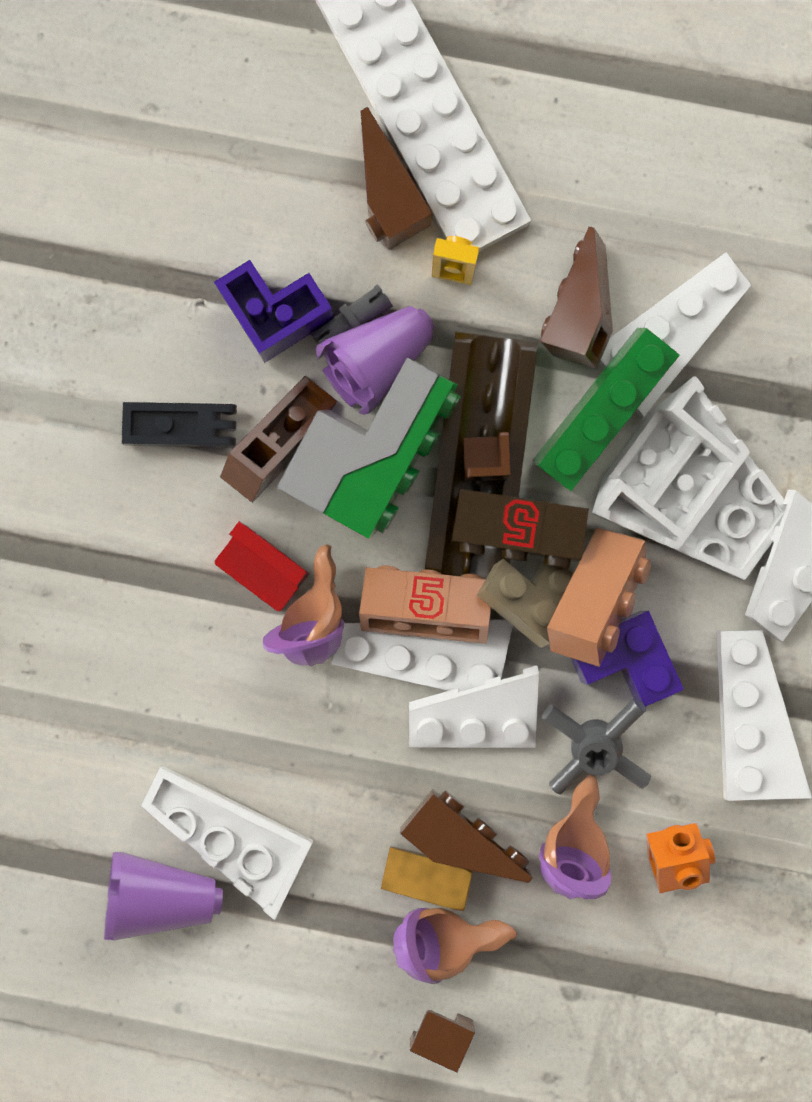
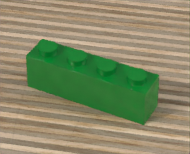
(605, 407)

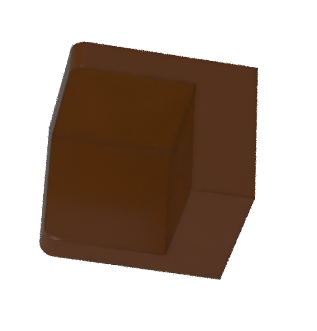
(486, 458)
(443, 1039)

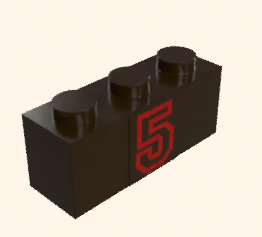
(519, 528)

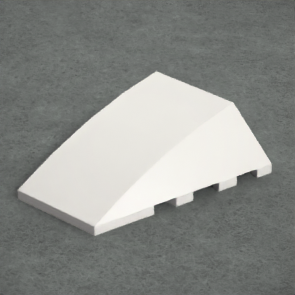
(692, 486)

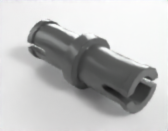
(352, 316)

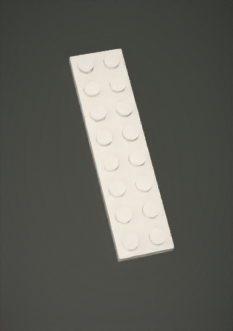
(427, 119)

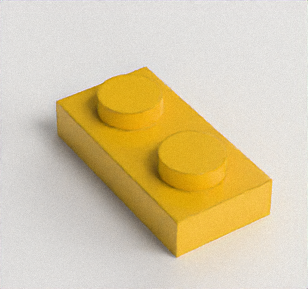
(454, 259)

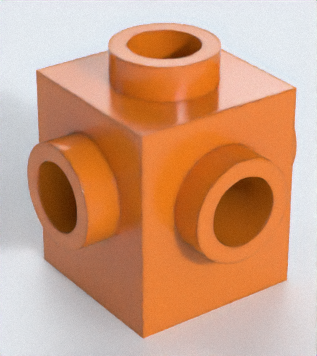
(679, 857)

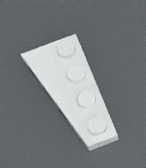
(686, 318)
(426, 660)
(756, 733)
(238, 841)

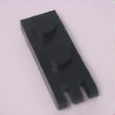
(177, 424)

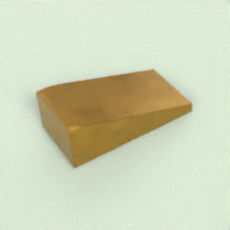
(425, 880)

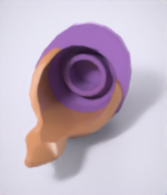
(313, 623)
(576, 849)
(441, 944)

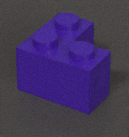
(277, 319)
(640, 658)

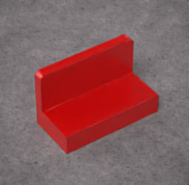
(260, 567)

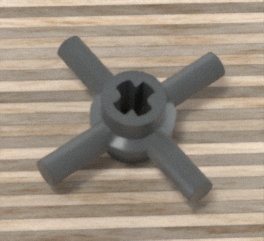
(597, 746)

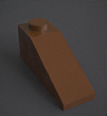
(393, 200)
(274, 440)

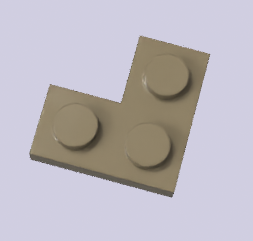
(523, 602)

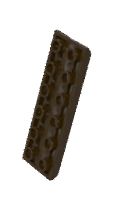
(495, 397)

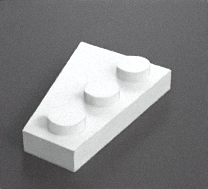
(786, 581)
(481, 717)

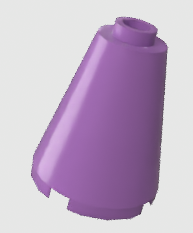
(371, 355)
(156, 898)

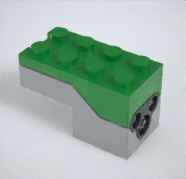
(361, 471)

